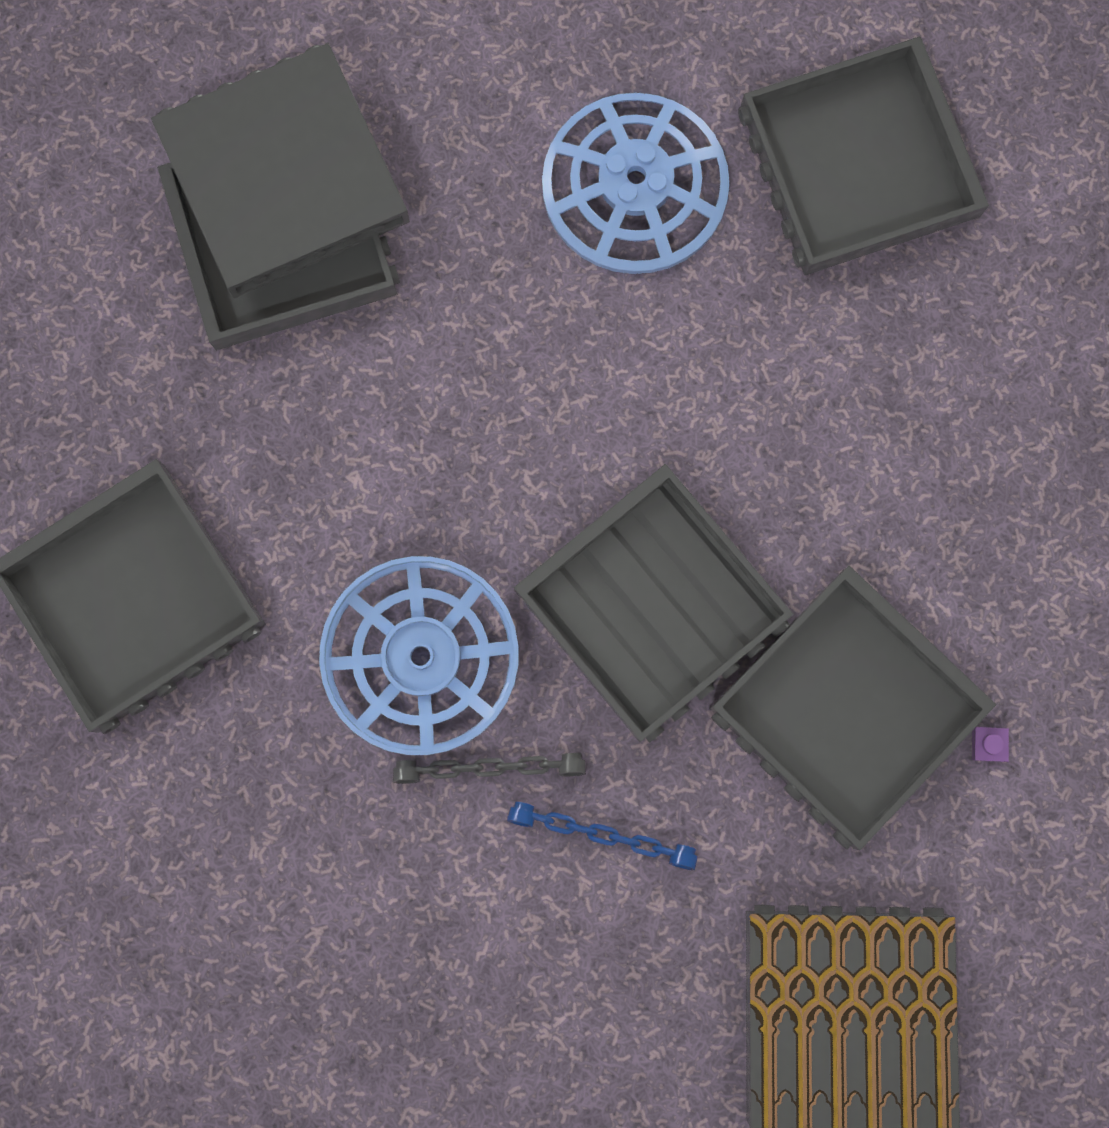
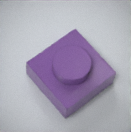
(990, 744)

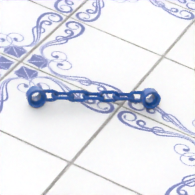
(681, 857)

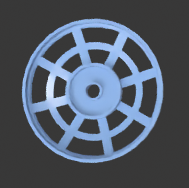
(632, 198)
(398, 650)

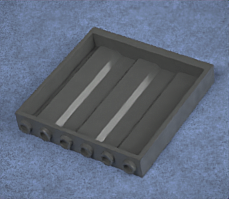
(654, 604)

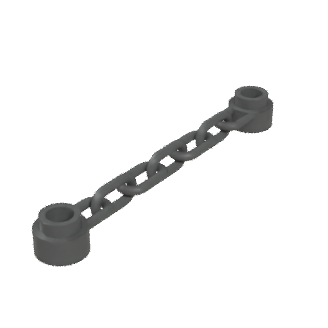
(408, 773)

